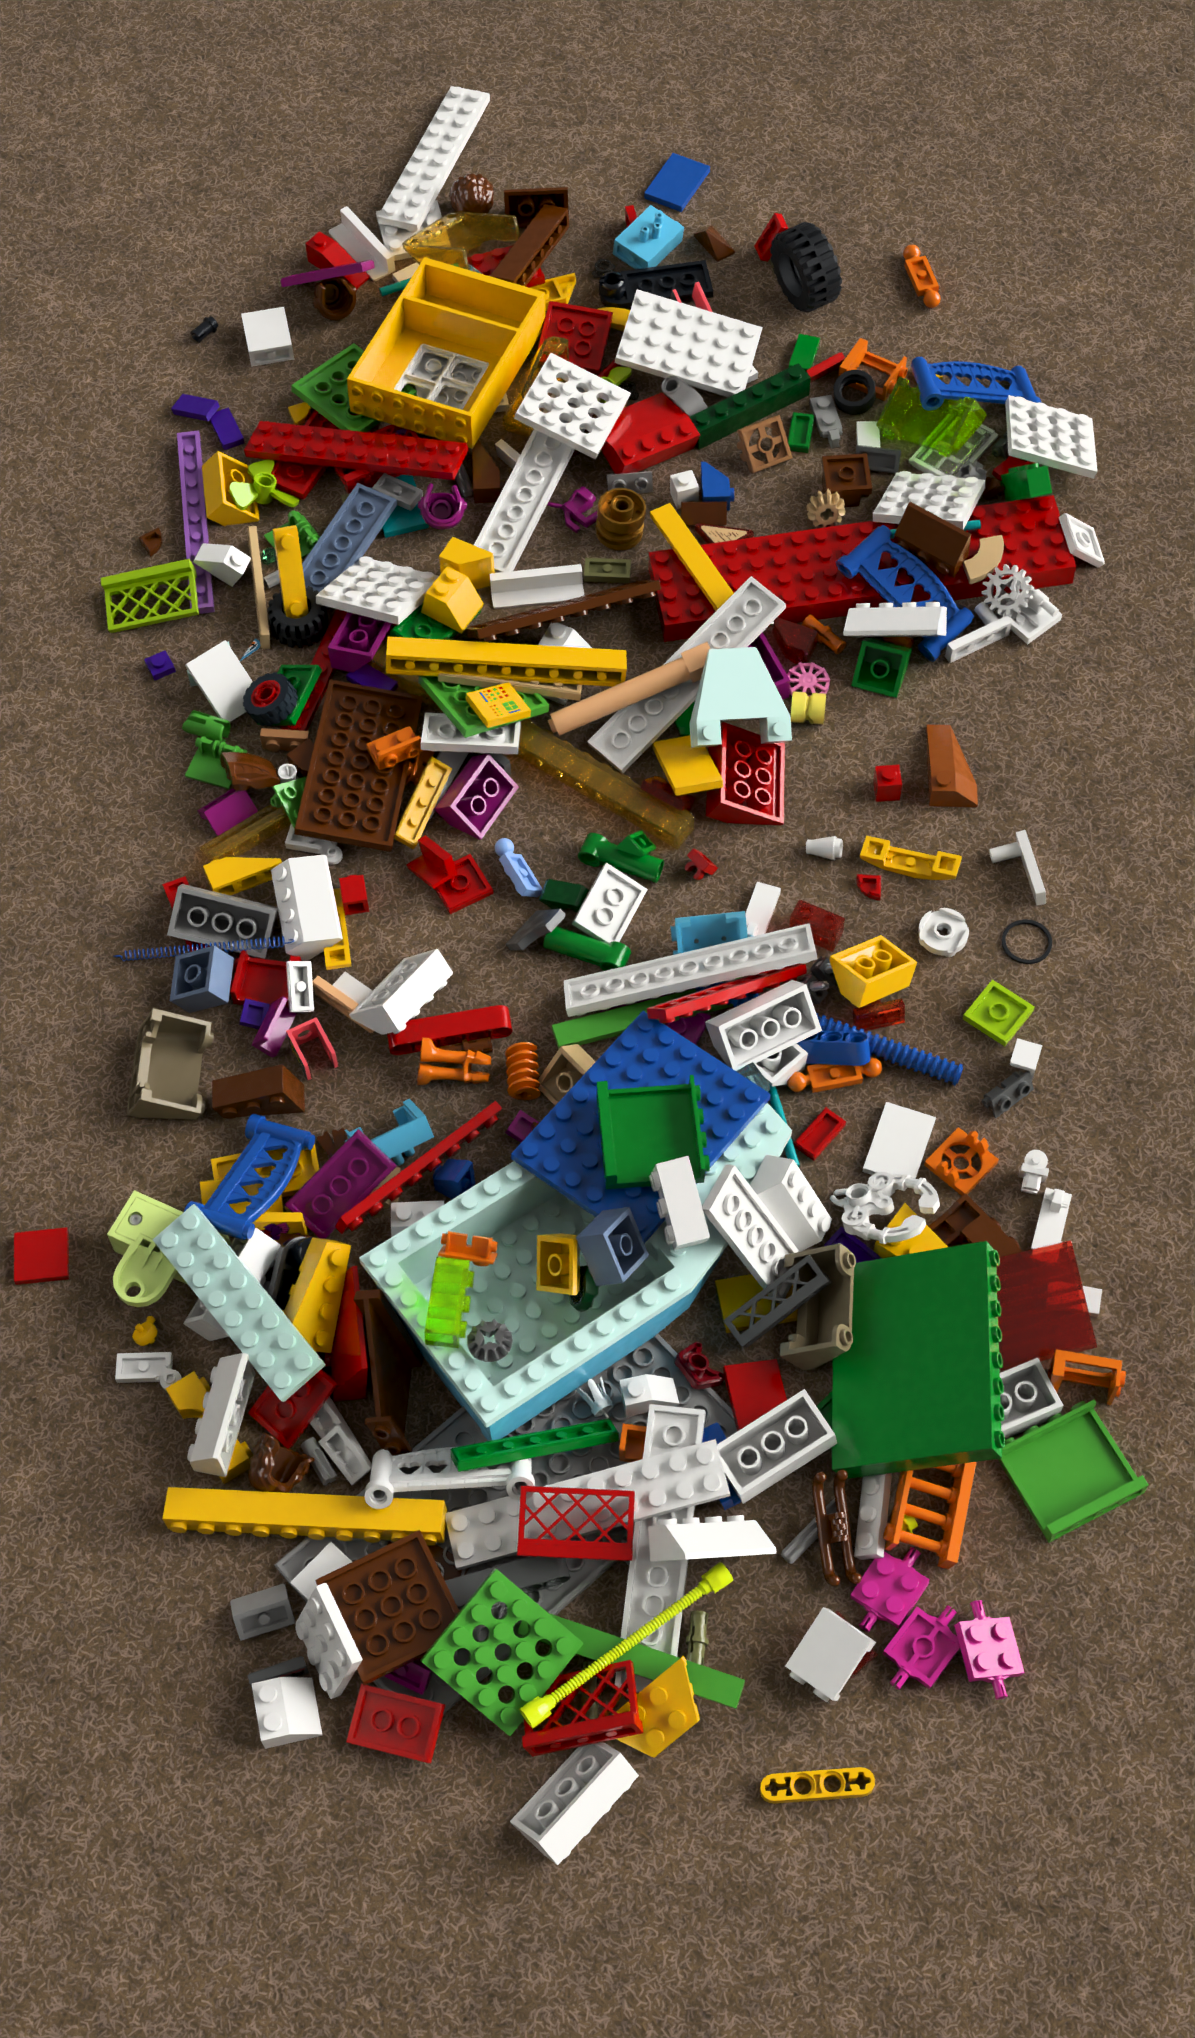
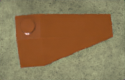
(948, 772)

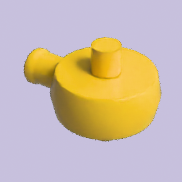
(145, 1332)

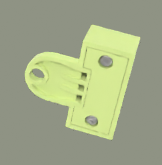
(142, 1259)

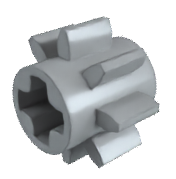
(972, 470)

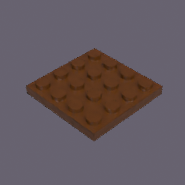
(392, 1604)

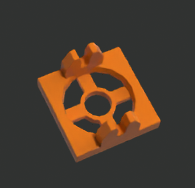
(951, 1176)

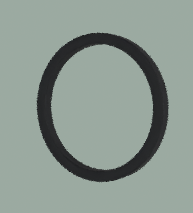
(1024, 961)

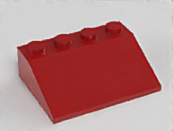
(649, 435)
(750, 778)
(348, 1351)

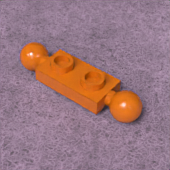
(921, 276)
(827, 1077)

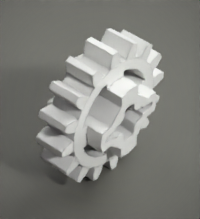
(1013, 583)

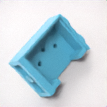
(648, 239)
(708, 930)
(412, 1131)

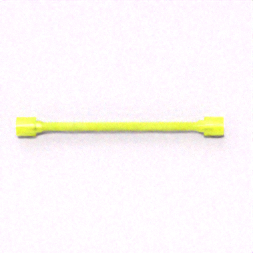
(539, 1708)

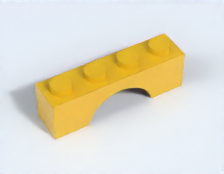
(188, 1398)

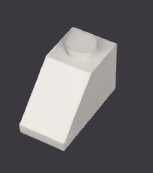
(222, 561)
(645, 1390)

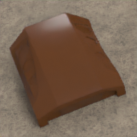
(248, 771)

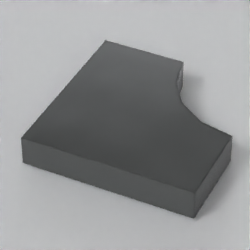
(536, 926)

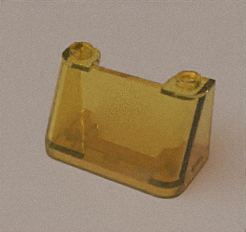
(553, 345)

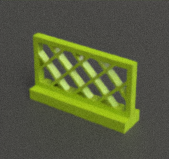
(149, 580)

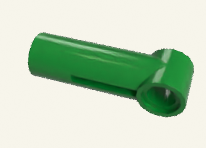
(599, 851)
(587, 949)

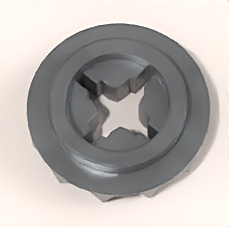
(489, 1352)

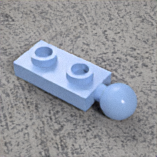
(517, 869)

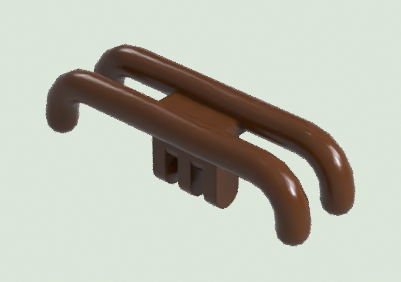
(834, 1528)

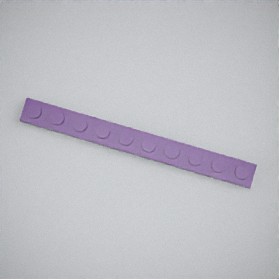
(195, 513)

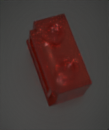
(825, 925)

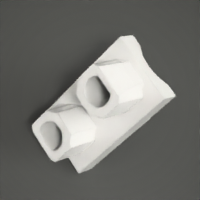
(1033, 1171)

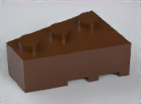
(258, 1092)

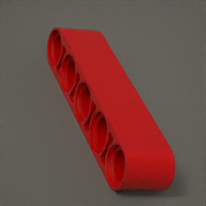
(452, 1028)

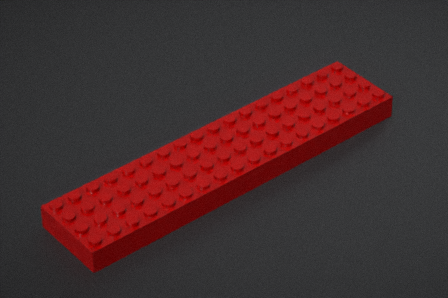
(805, 576)

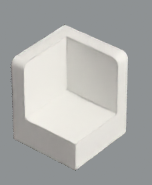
(1026, 1056)

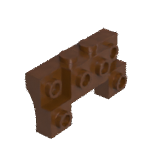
(970, 1224)

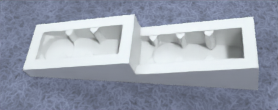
(340, 1442)

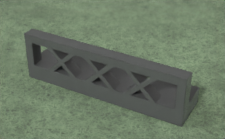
(784, 1309)

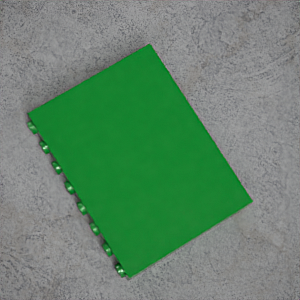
(921, 1364)

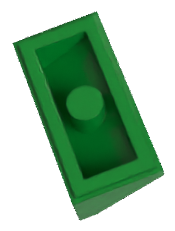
(636, 844)

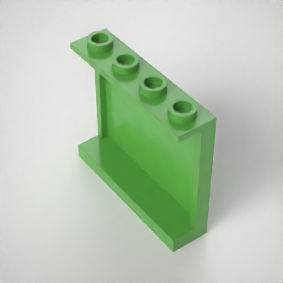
(1069, 1471)

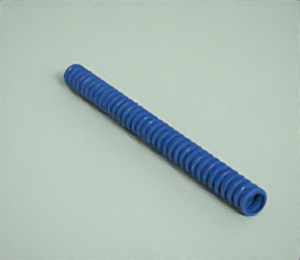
(883, 1047)

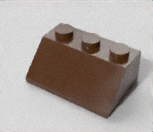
(527, 202)
(933, 540)

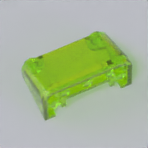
(940, 429)

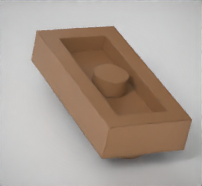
(282, 739)

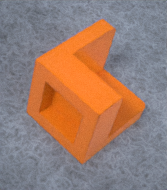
(632, 1442)

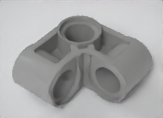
(683, 395)

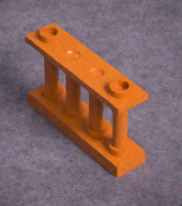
(951, 1522)

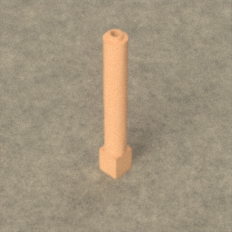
(631, 691)

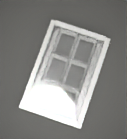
(932, 462)

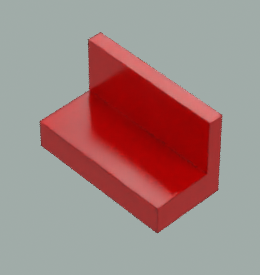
(434, 864)

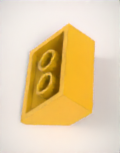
(217, 476)
(872, 970)

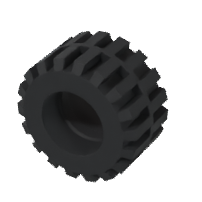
(299, 630)

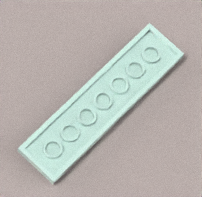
(239, 1303)

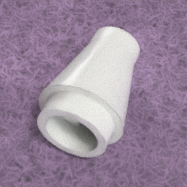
(825, 847)

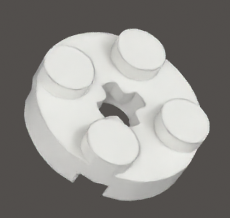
(939, 944)

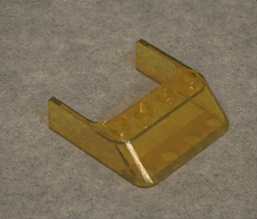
(458, 233)

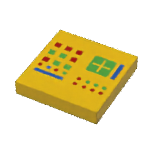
(498, 705)

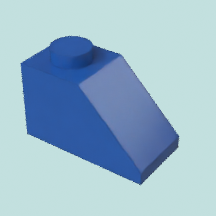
(715, 485)
(454, 1177)

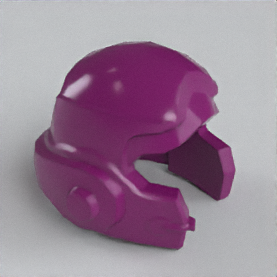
(442, 509)

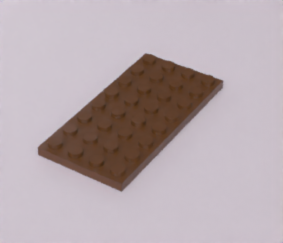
(557, 611)
(344, 790)

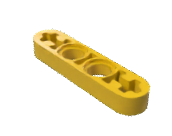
(816, 1780)

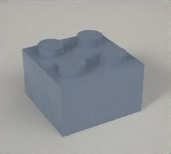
(201, 979)
(612, 1246)

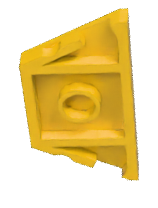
(557, 289)
(665, 1710)

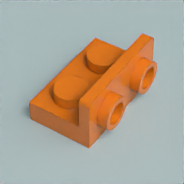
(395, 748)

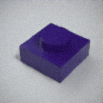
(159, 665)
(253, 1013)

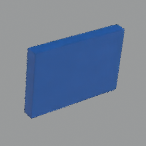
(677, 182)

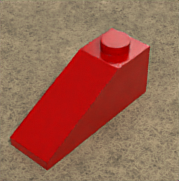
(327, 253)

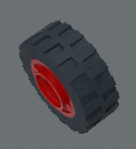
(270, 699)

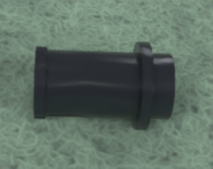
(204, 329)

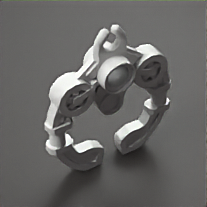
(875, 1198)

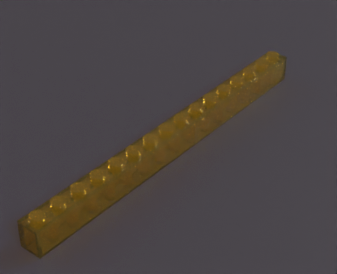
(579, 772)

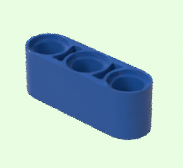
(837, 1048)

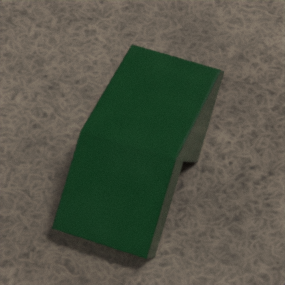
(563, 895)

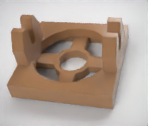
(780, 441)

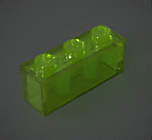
(448, 1302)

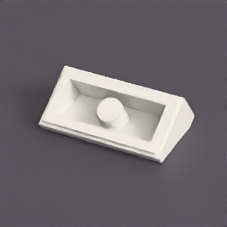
(300, 986)

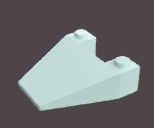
(737, 688)

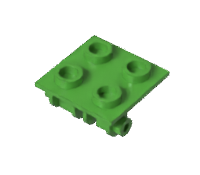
(308, 535)
(206, 762)
(289, 796)

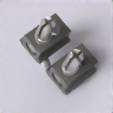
(823, 972)

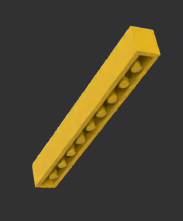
(506, 661)
(301, 1515)

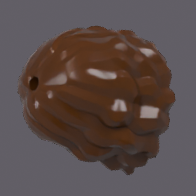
(472, 194)
(276, 1467)

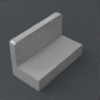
(262, 1612)

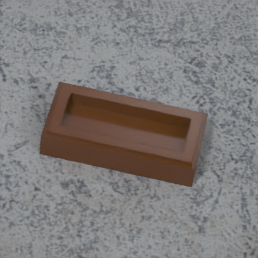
(704, 512)

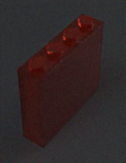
(1042, 1305)

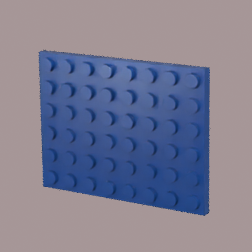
(567, 1142)

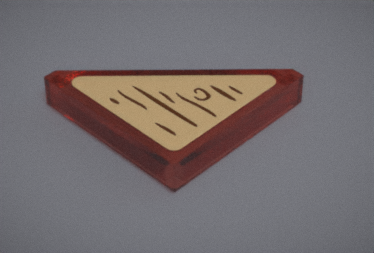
(716, 533)

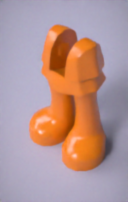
(430, 1053)

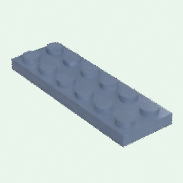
(347, 536)

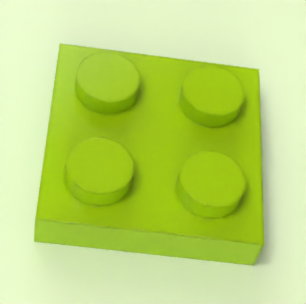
(998, 1013)

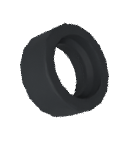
(856, 407)

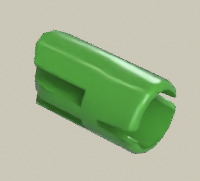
(207, 725)

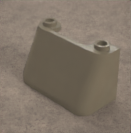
(168, 1067)
(825, 1319)

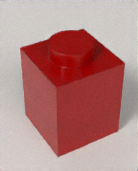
(887, 783)
(354, 894)

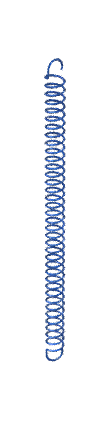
(251, 942)

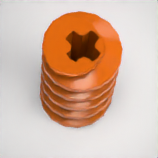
(522, 1071)

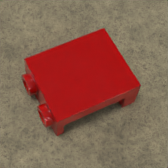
(259, 979)

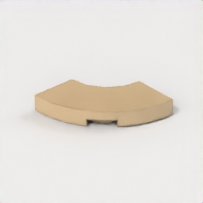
(985, 560)

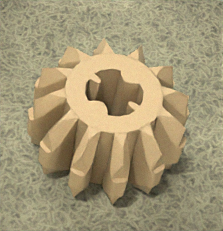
(826, 509)

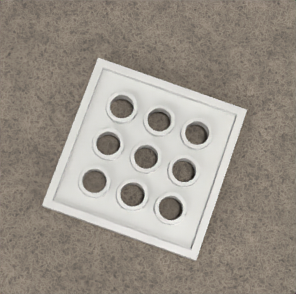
(578, 418)
(1050, 436)
(942, 495)
(377, 590)

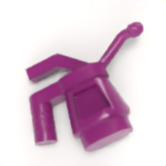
(578, 503)

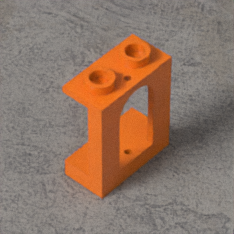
(860, 355)
(1112, 1380)

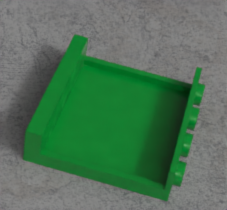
(649, 1128)

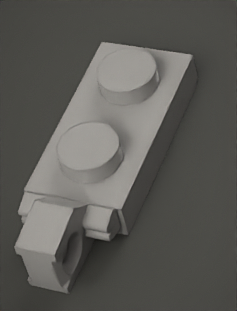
(827, 419)

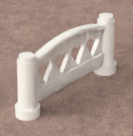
(388, 1477)

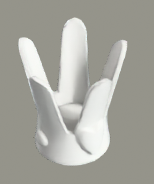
(287, 773)
(602, 1400)

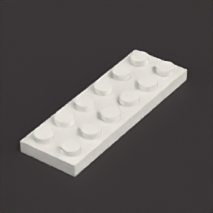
(749, 1229)

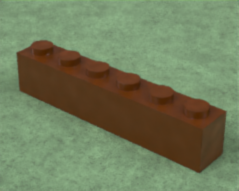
(533, 245)

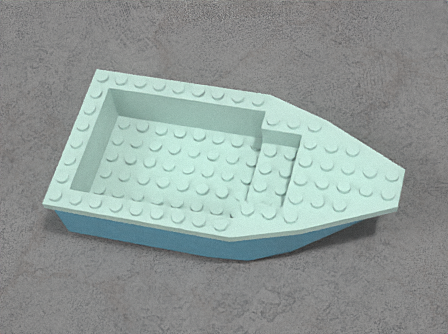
(551, 1340)

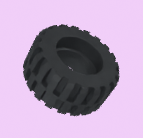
(806, 267)

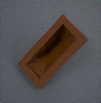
(714, 243)

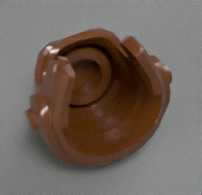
(334, 298)

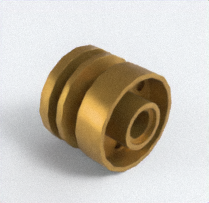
(620, 519)

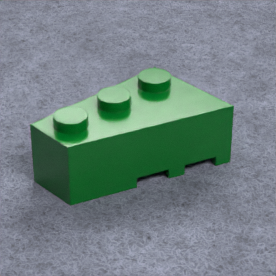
(1026, 482)

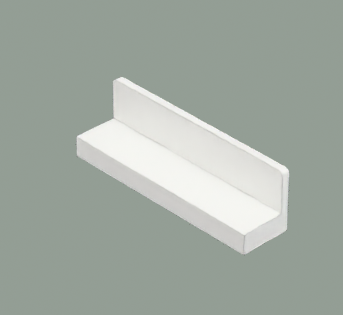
(363, 244)
(536, 586)

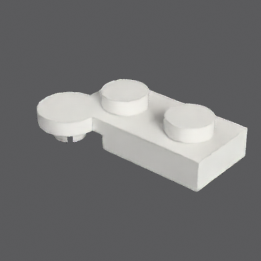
(314, 845)
(146, 1368)

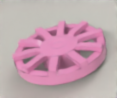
(807, 681)

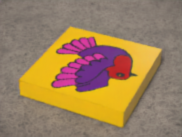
(281, 1222)

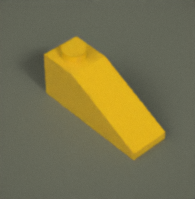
(238, 874)

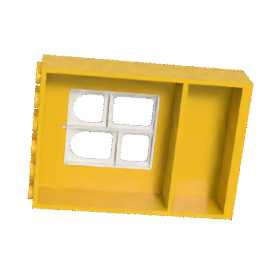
(457, 318)

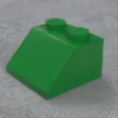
(881, 667)

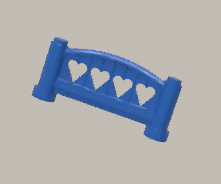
(934, 391)
(866, 560)
(264, 1137)

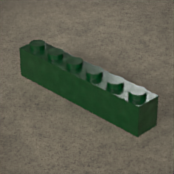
(751, 405)

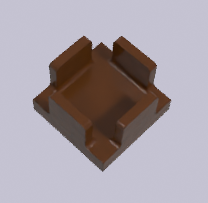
(847, 476)

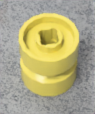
(808, 707)

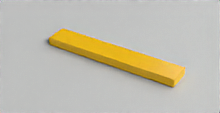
(691, 555)

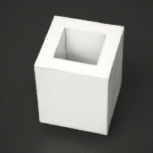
(684, 488)

